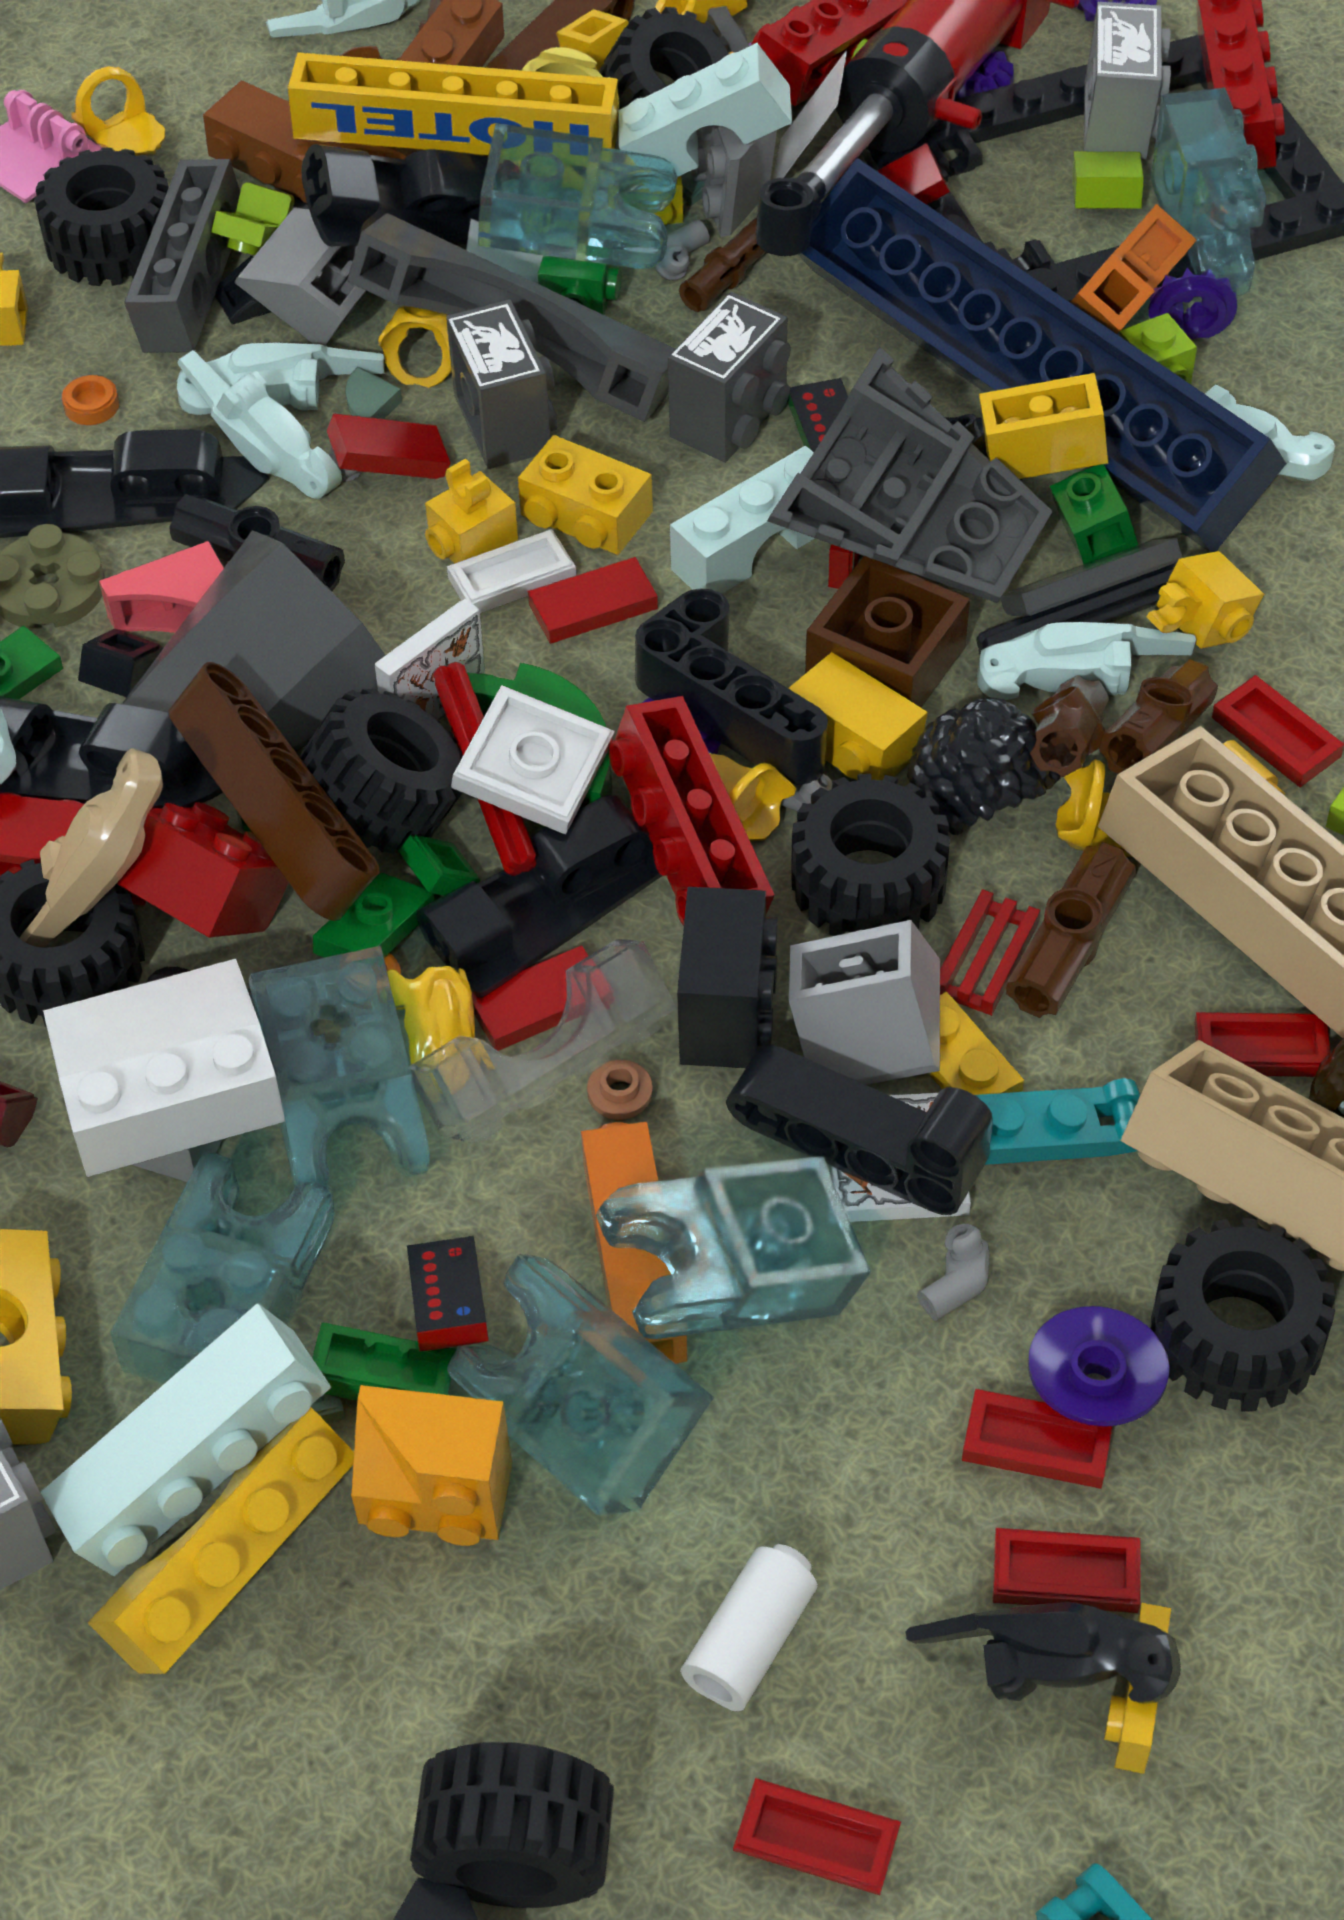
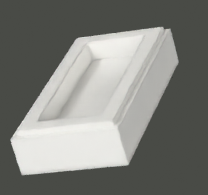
(511, 571)

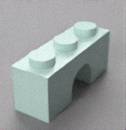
(737, 93)
(720, 539)

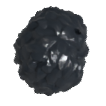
(978, 762)

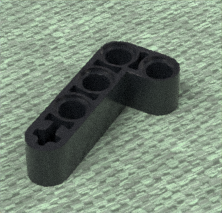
(687, 655)
(865, 1132)

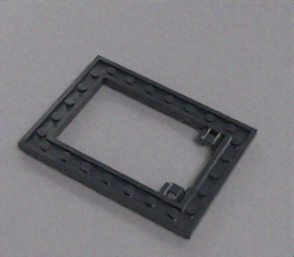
(1310, 186)

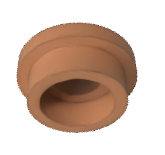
(620, 1103)

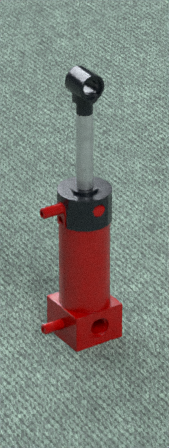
(894, 96)

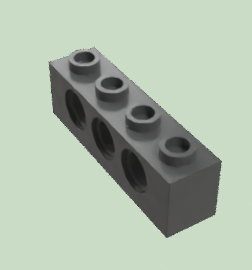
(183, 258)

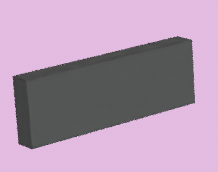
(1091, 577)

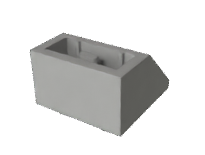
(731, 174)
(303, 279)
(868, 1002)

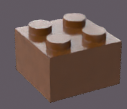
(892, 628)

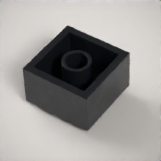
(726, 977)

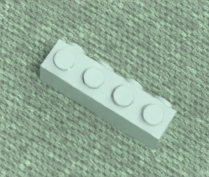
(185, 1440)

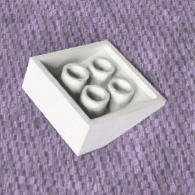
(163, 1067)

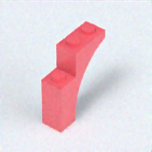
(160, 592)

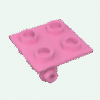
(34, 143)

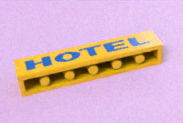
(441, 103)

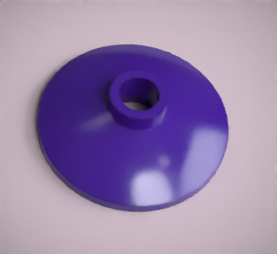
(1100, 1343)

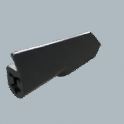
(426, 189)
(119, 486)
(78, 754)
(516, 920)

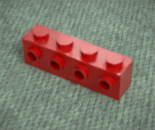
(816, 36)
(1235, 60)
(683, 802)

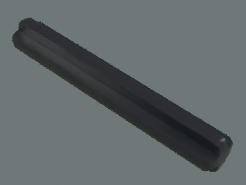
(1096, 607)

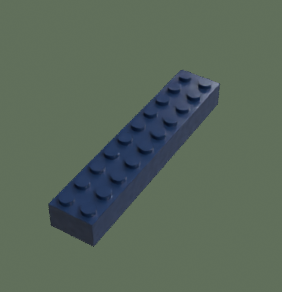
(1009, 330)

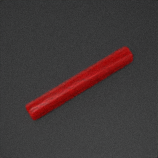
(464, 719)

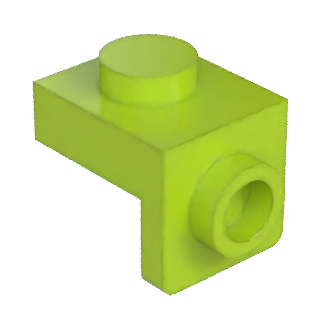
(256, 218)

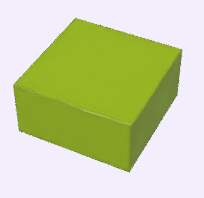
(1107, 179)

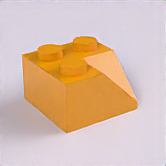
(430, 1464)

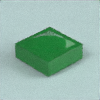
(437, 864)

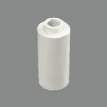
(750, 1626)

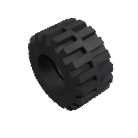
(663, 44)
(99, 213)
(385, 767)
(874, 818)
(84, 968)
(1235, 1360)
(513, 1824)

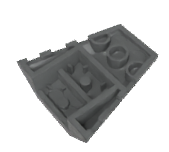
(913, 490)
(276, 633)

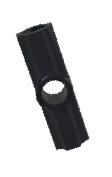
(226, 529)

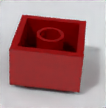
(205, 872)

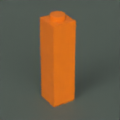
(613, 1159)

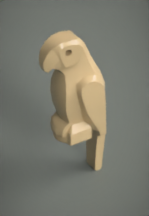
(97, 847)

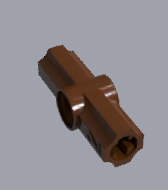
(1160, 714)
(1069, 726)
(1070, 930)

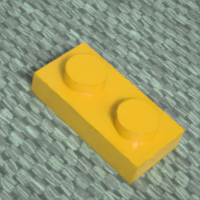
(969, 1057)
(1132, 1722)

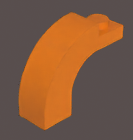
(1134, 270)

